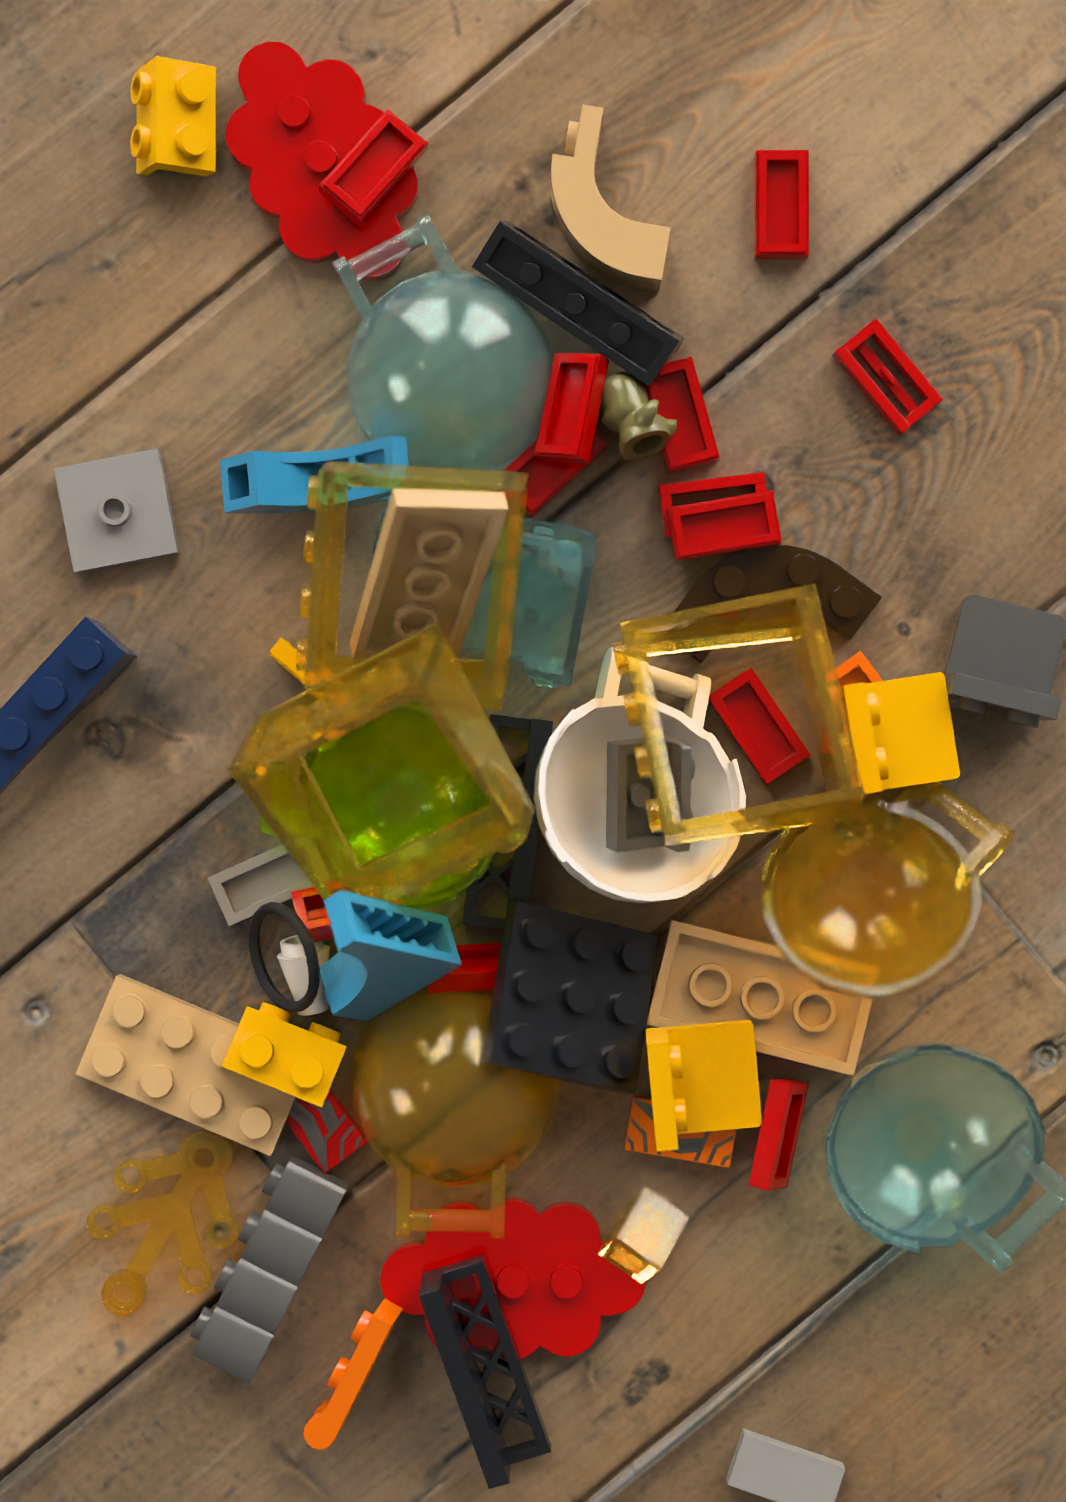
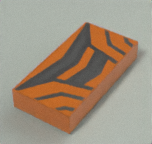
(699, 1147)

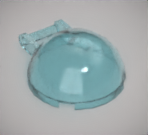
(444, 359)
(939, 1151)

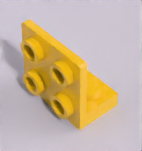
(901, 731)
(702, 1079)

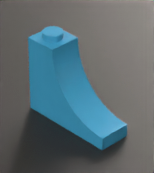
(382, 954)

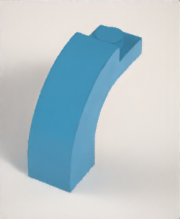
(280, 480)

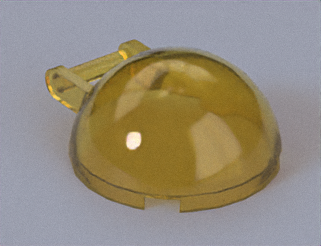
(880, 896)
(441, 1110)

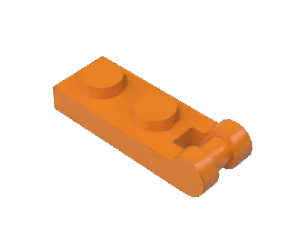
(351, 1375)

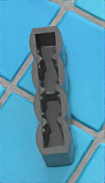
(269, 1269)

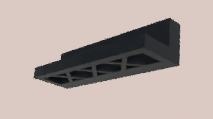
(577, 302)
(524, 855)
(464, 1373)

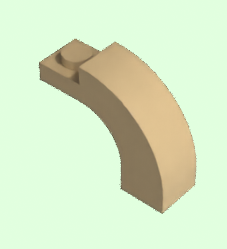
(606, 241)

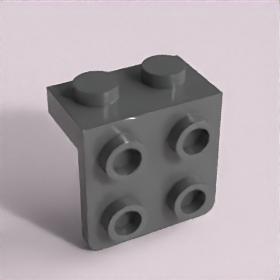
(1005, 660)

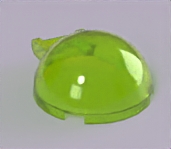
(394, 786)

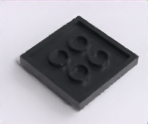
(570, 998)

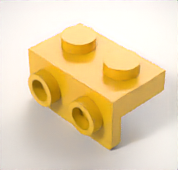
(174, 117)
(285, 1054)

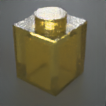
(644, 1234)

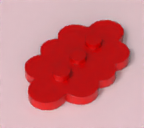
(293, 136)
(542, 1271)

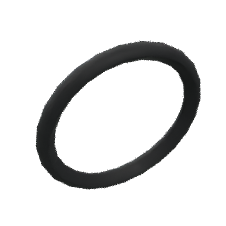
(309, 949)

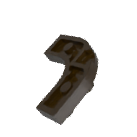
(769, 569)

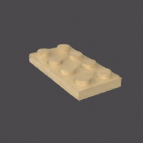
(428, 566)
(735, 978)
(173, 1059)

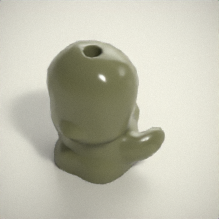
(633, 418)

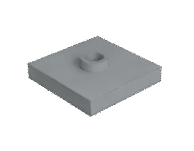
(117, 511)

